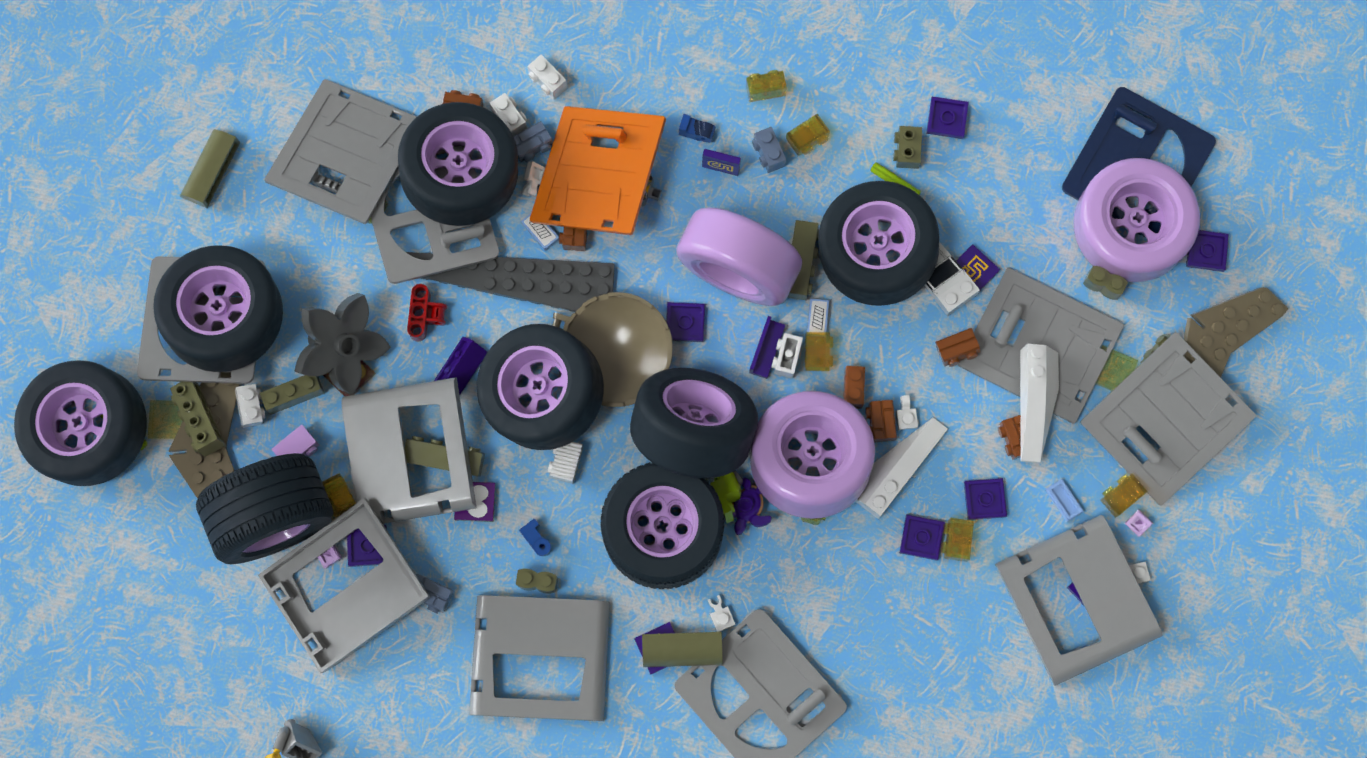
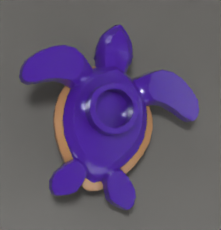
(749, 508)

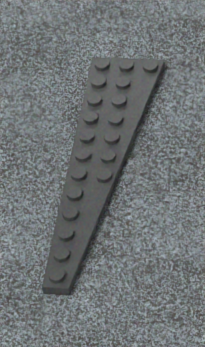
(533, 280)

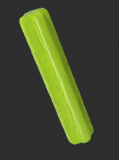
(889, 176)

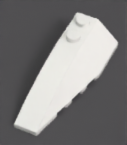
(1037, 398)
(897, 467)

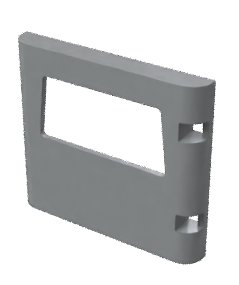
(380, 457)
(1104, 587)
(360, 609)
(541, 629)

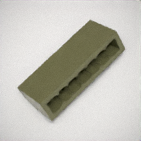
(210, 168)
(682, 649)

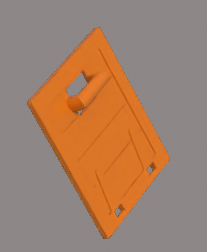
(595, 182)

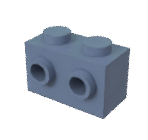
(769, 149)

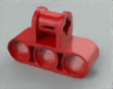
(432, 314)

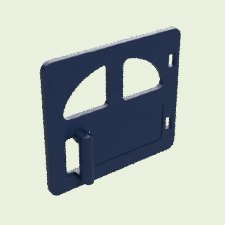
(1112, 144)

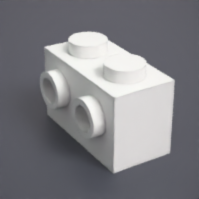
(549, 79)
(505, 109)
(788, 355)
(248, 405)

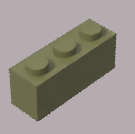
(291, 393)

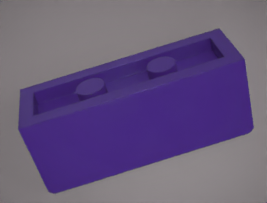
(766, 348)
(462, 362)

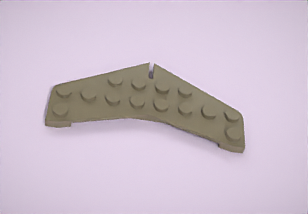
(1230, 325)
(193, 466)

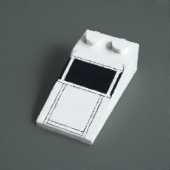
(950, 283)

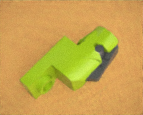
(729, 491)

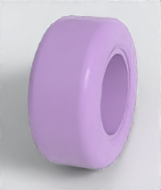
(1150, 183)
(739, 256)
(830, 419)

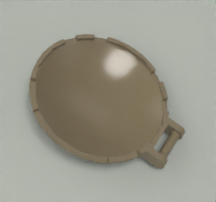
(626, 339)

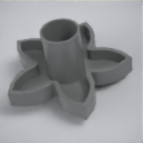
(339, 343)

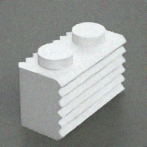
(565, 462)

